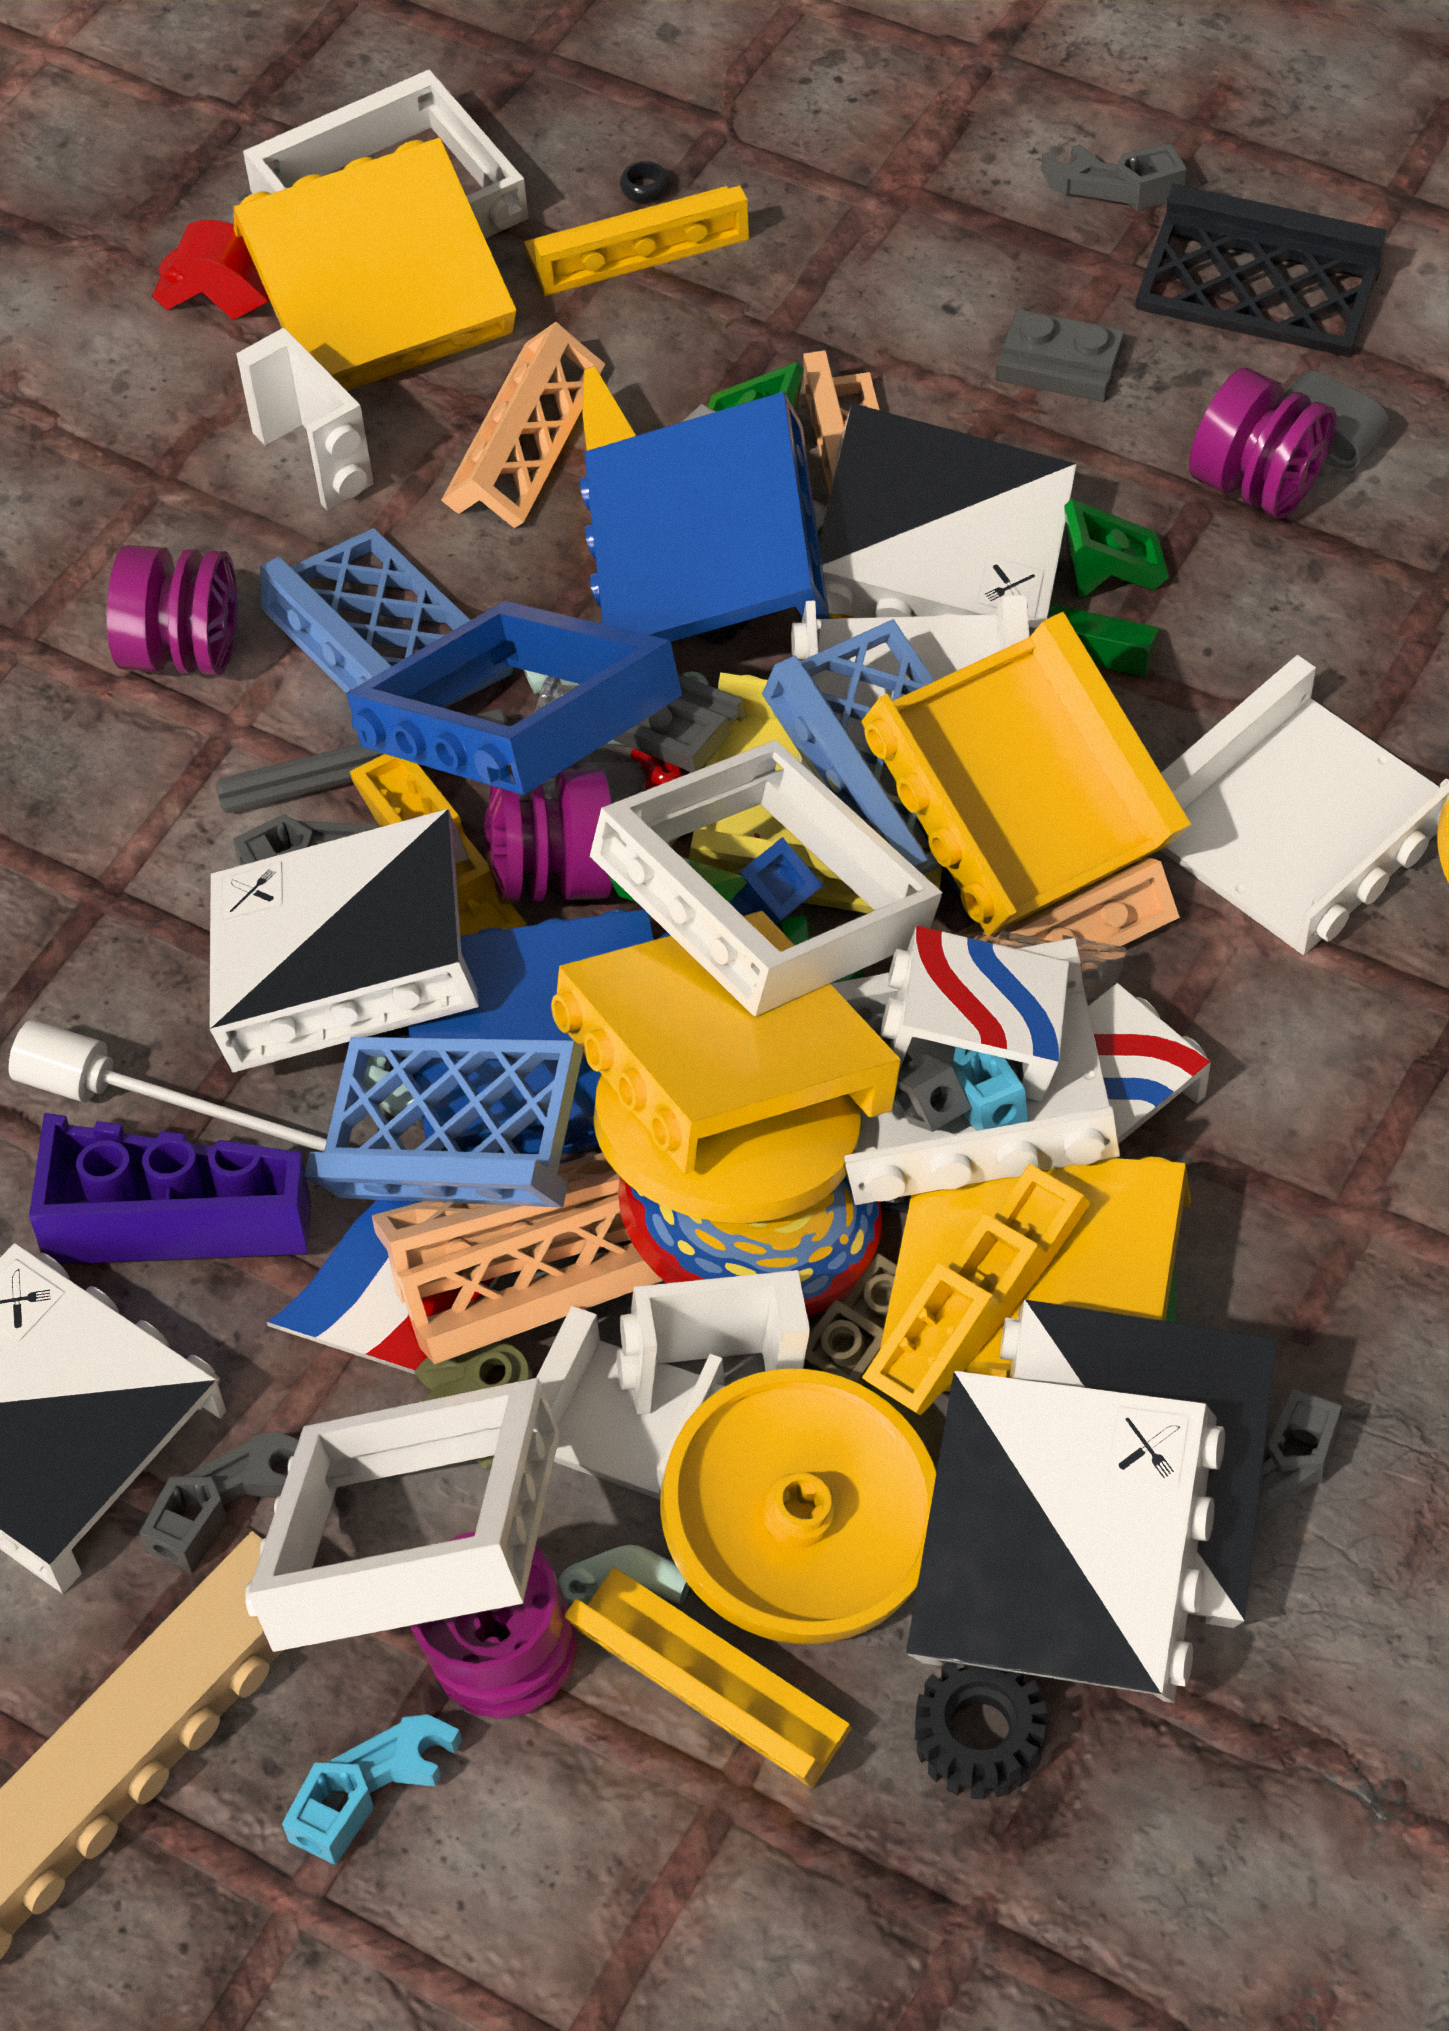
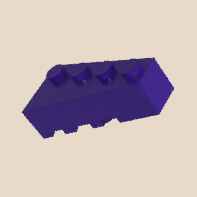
(162, 1197)

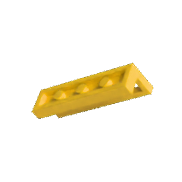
(639, 239)
(711, 1676)

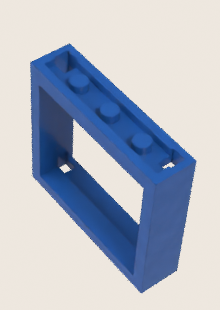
(619, 674)

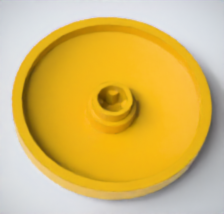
(740, 1173)
(798, 1505)

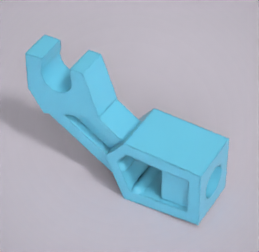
(991, 1090)
(359, 1771)

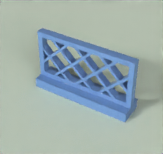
(343, 647)
(825, 744)
(452, 1174)

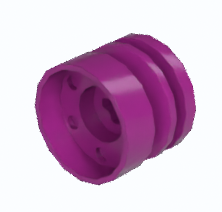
(1262, 442)
(172, 609)
(547, 837)
(512, 1674)

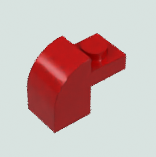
(213, 263)

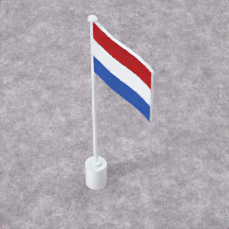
(352, 1295)

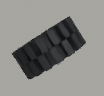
(974, 1767)

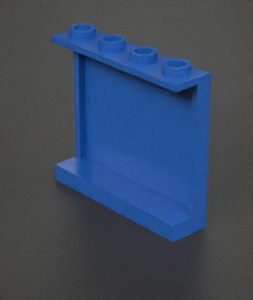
(704, 523)
(515, 988)

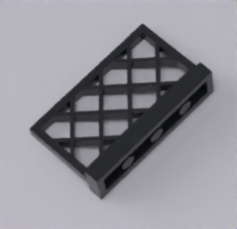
(1272, 237)

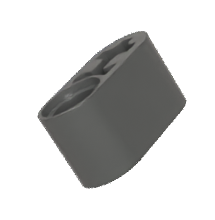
(1359, 418)

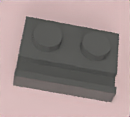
(1060, 355)
(689, 727)

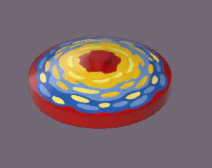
(825, 1243)

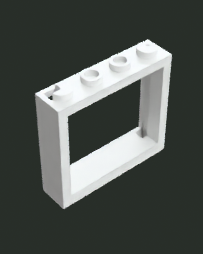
(384, 121)
(635, 854)
(420, 1583)

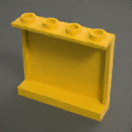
(377, 264)
(1025, 776)
(698, 1059)
(1111, 1261)

